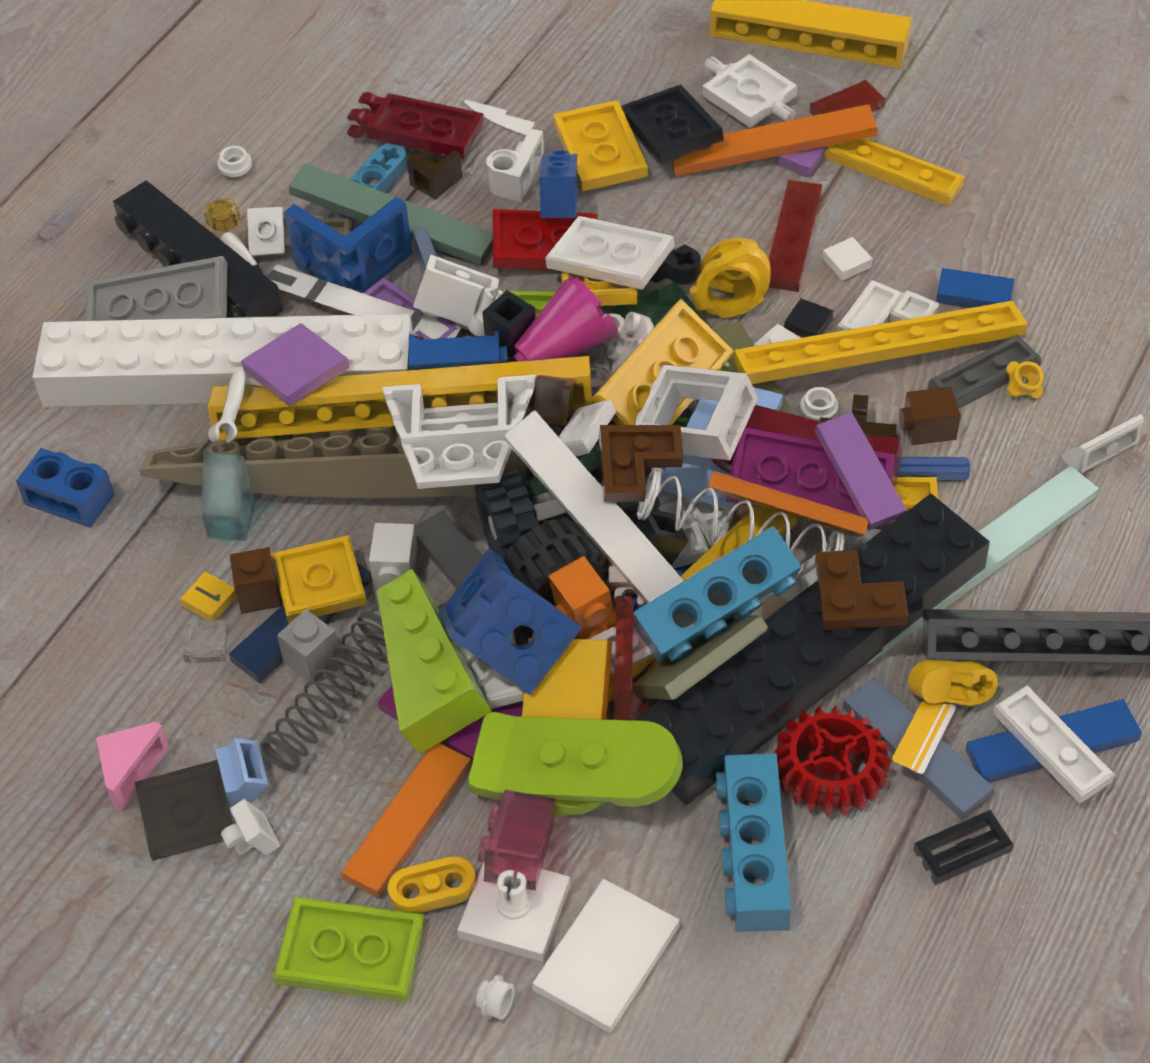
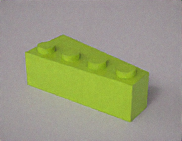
(427, 670)

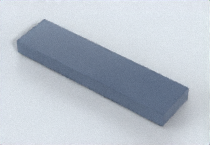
(946, 772)

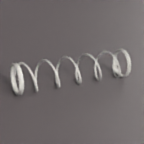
(653, 488)

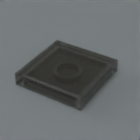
(183, 809)

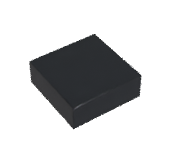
(808, 319)

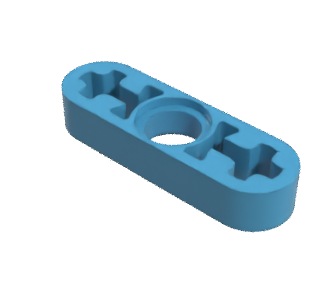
(376, 167)

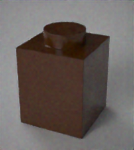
(930, 415)
(255, 580)

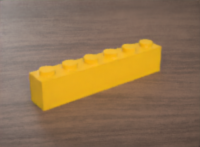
(814, 29)

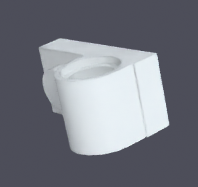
(513, 171)

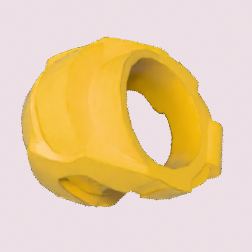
(735, 268)

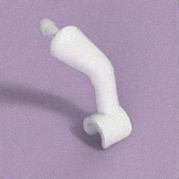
(232, 405)

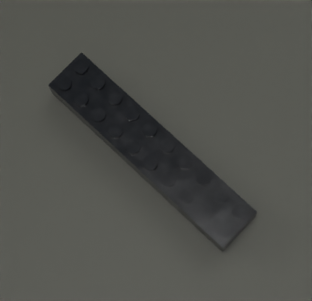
(798, 661)

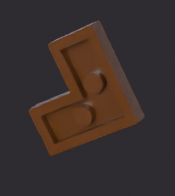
(630, 449)
(851, 604)

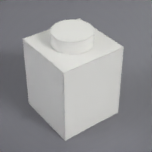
(392, 551)

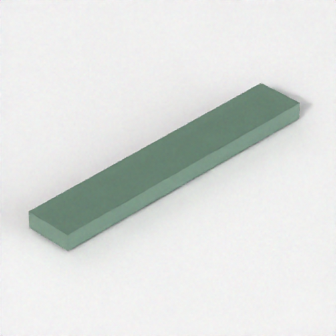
(363, 201)

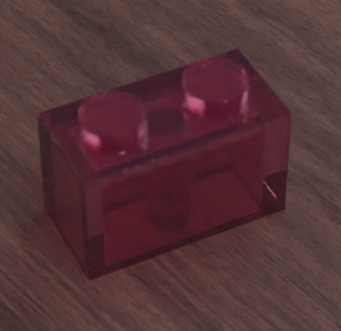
(518, 836)

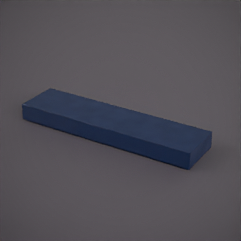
(261, 650)

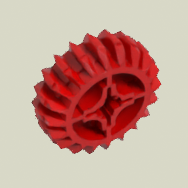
(827, 774)

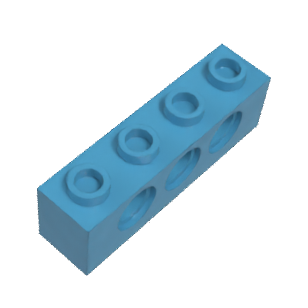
(763, 553)
(764, 904)

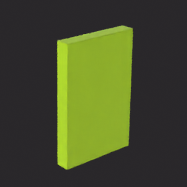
(349, 949)

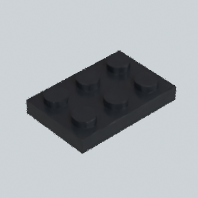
(672, 123)

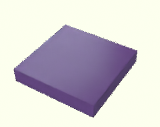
(295, 364)

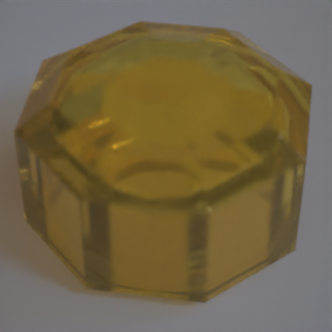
(222, 214)

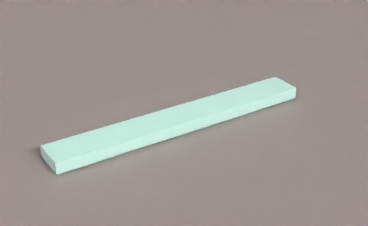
(1021, 528)

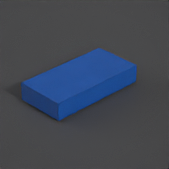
(972, 288)

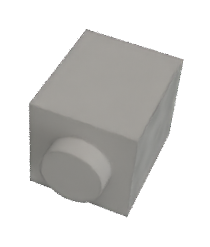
(307, 644)

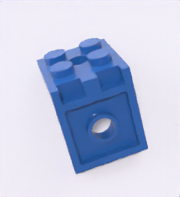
(353, 259)
(491, 607)

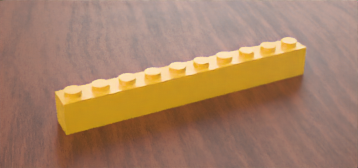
(360, 402)

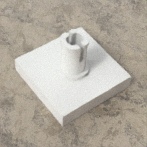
(514, 917)

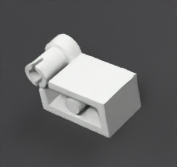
(456, 294)

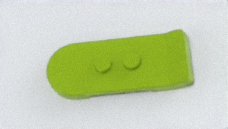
(575, 759)

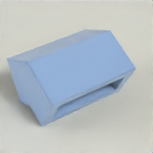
(242, 770)

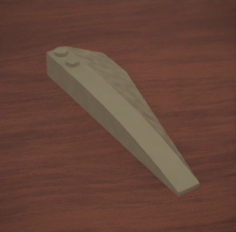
(316, 464)

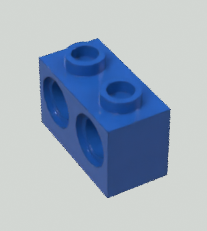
(558, 184)
(65, 487)

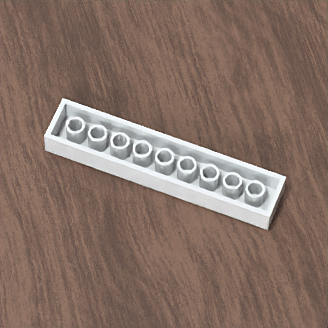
(187, 357)

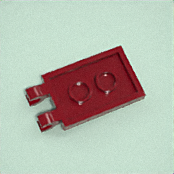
(416, 123)

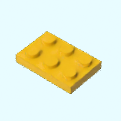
(603, 145)

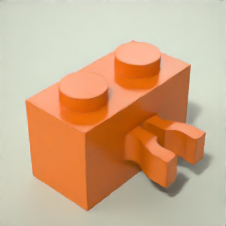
(583, 597)

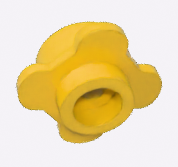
(1031, 372)

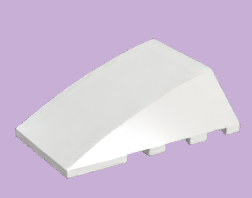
(461, 441)

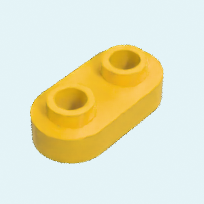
(431, 883)

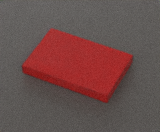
(525, 239)

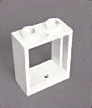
(735, 404)

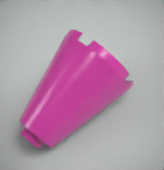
(566, 325)

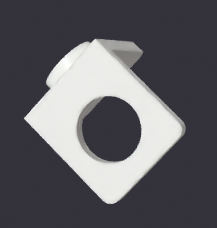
(266, 231)

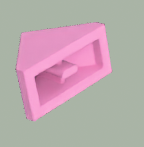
(129, 758)

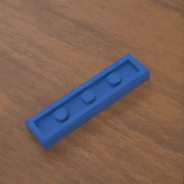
(1097, 727)

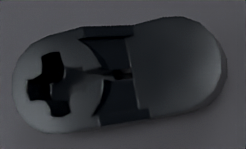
(680, 266)

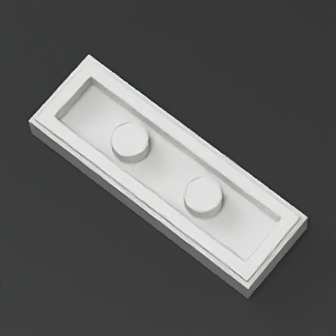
(1053, 744)

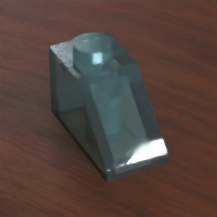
(226, 497)

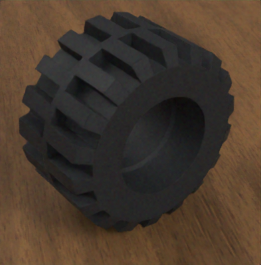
(550, 549)

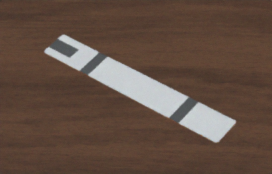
(351, 301)

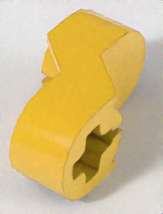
(952, 682)

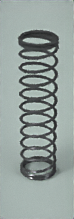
(282, 744)

